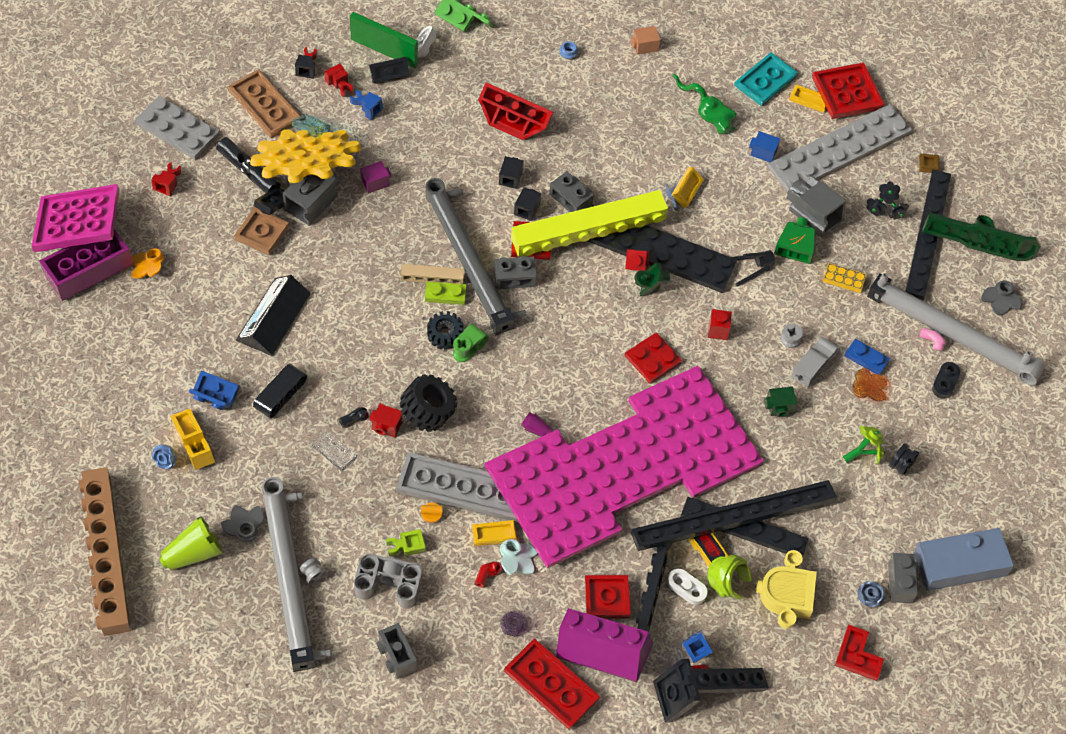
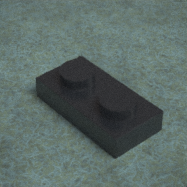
(389, 69)
(270, 202)

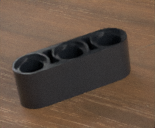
(280, 390)

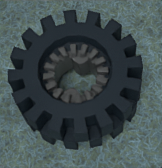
(435, 327)

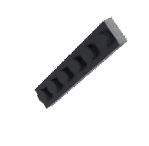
(755, 532)
(654, 581)

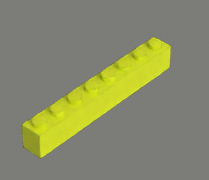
(589, 223)

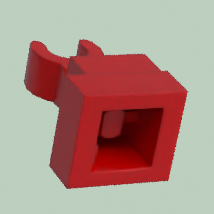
(339, 78)
(166, 181)

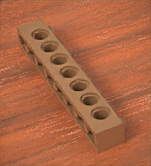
(117, 621)

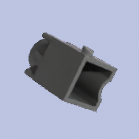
(310, 197)
(816, 203)

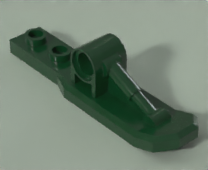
(983, 237)

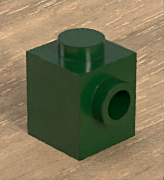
(781, 401)

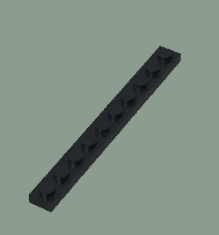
(733, 515)

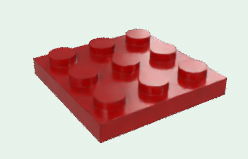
(847, 90)

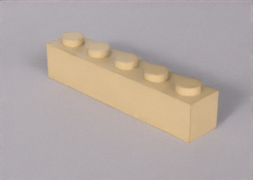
(425, 274)

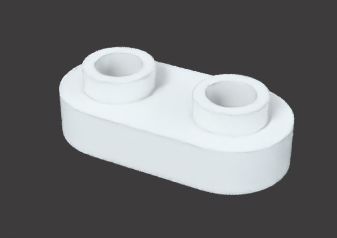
(425, 40)
(687, 587)

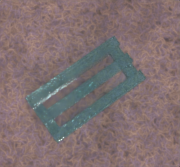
(311, 125)

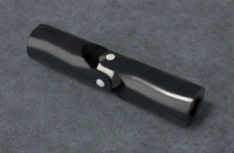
(237, 156)

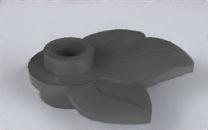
(1001, 300)
(242, 521)

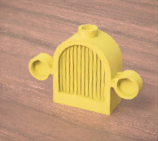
(788, 590)

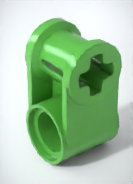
(469, 343)

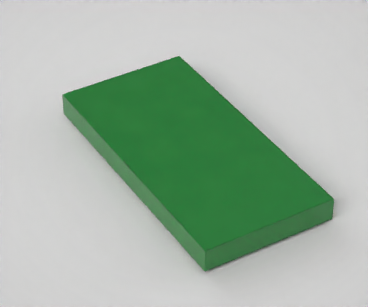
(383, 39)

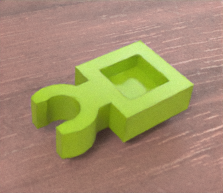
(409, 542)

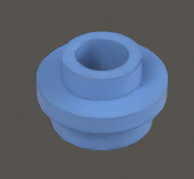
(568, 50)

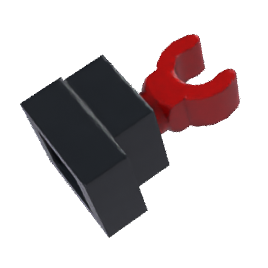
(304, 64)

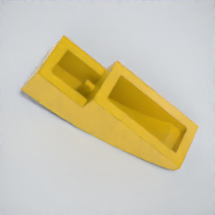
(192, 439)

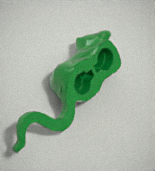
(711, 108)

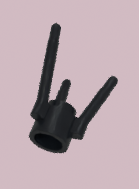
(764, 259)

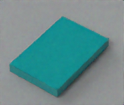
(766, 79)

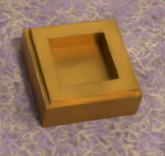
(928, 162)

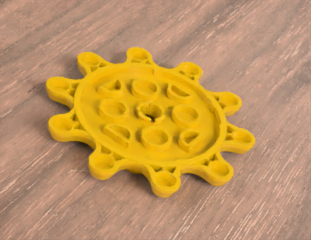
(305, 155)

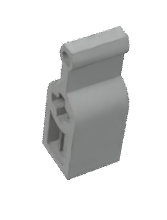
(813, 362)

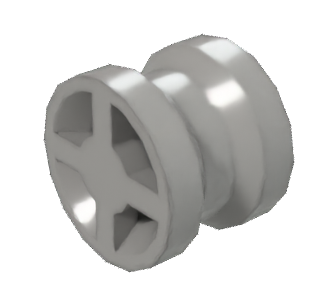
(794, 339)
(313, 571)

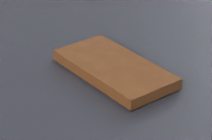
(264, 103)

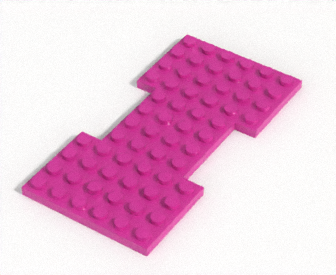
(572, 491)

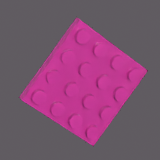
(76, 218)

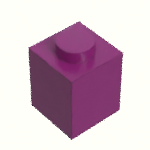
(375, 176)

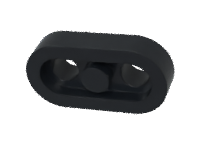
(946, 378)

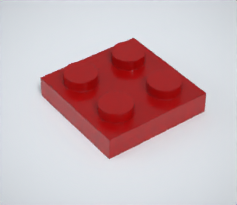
(653, 358)
(607, 596)

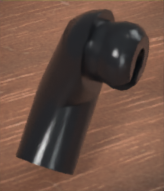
(358, 414)

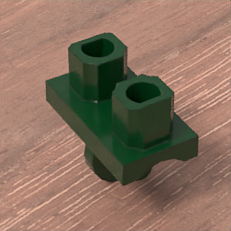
(651, 279)

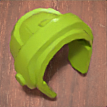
(721, 572)

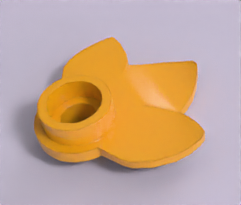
(147, 263)

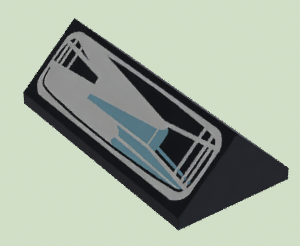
(274, 315)

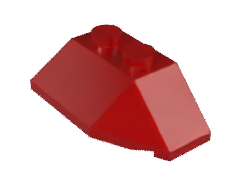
(513, 113)

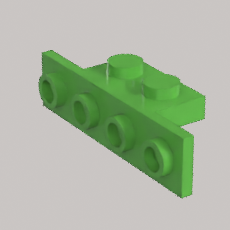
(459, 15)

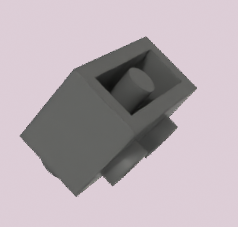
(571, 193)
(515, 272)
(902, 578)
(397, 651)

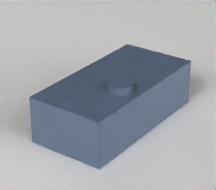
(963, 559)

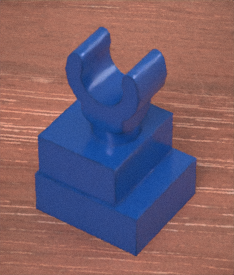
(370, 104)

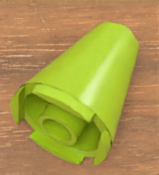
(191, 546)

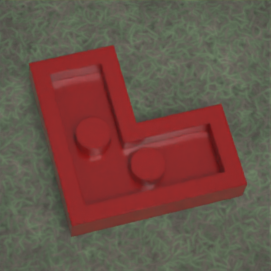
(854, 659)

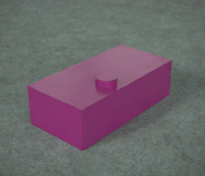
(85, 265)

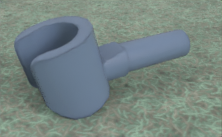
(669, 191)

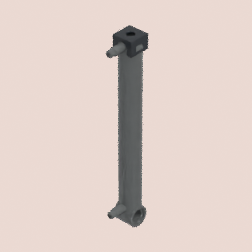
(500, 317)

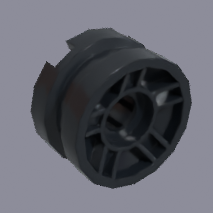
(903, 459)

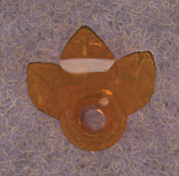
(869, 385)

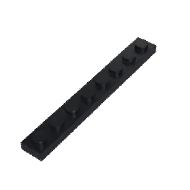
(926, 243)

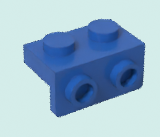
(215, 389)

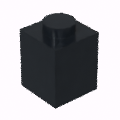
(511, 172)
(527, 203)

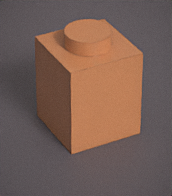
(645, 40)

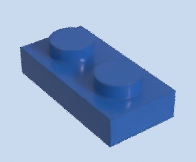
(867, 357)

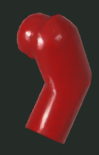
(487, 571)

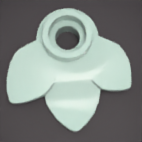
(518, 558)

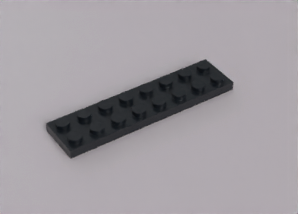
(674, 254)

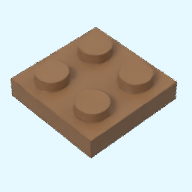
(261, 231)

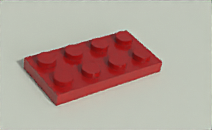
(551, 684)

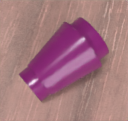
(536, 425)

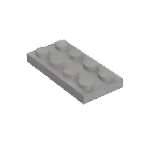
(177, 127)

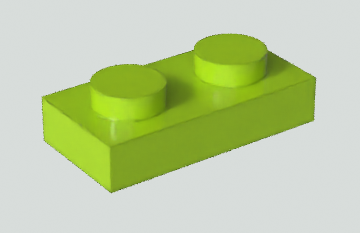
(445, 293)

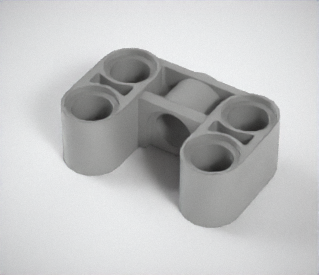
(388, 572)

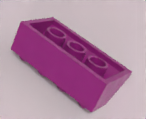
(603, 645)

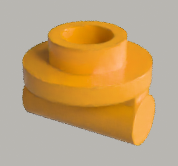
(431, 512)

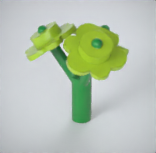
(871, 435)

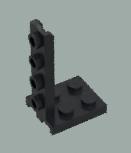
(681, 685)

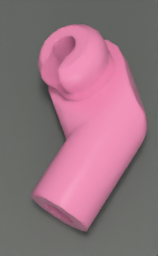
(933, 336)

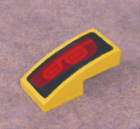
(708, 547)

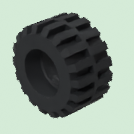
(419, 411)

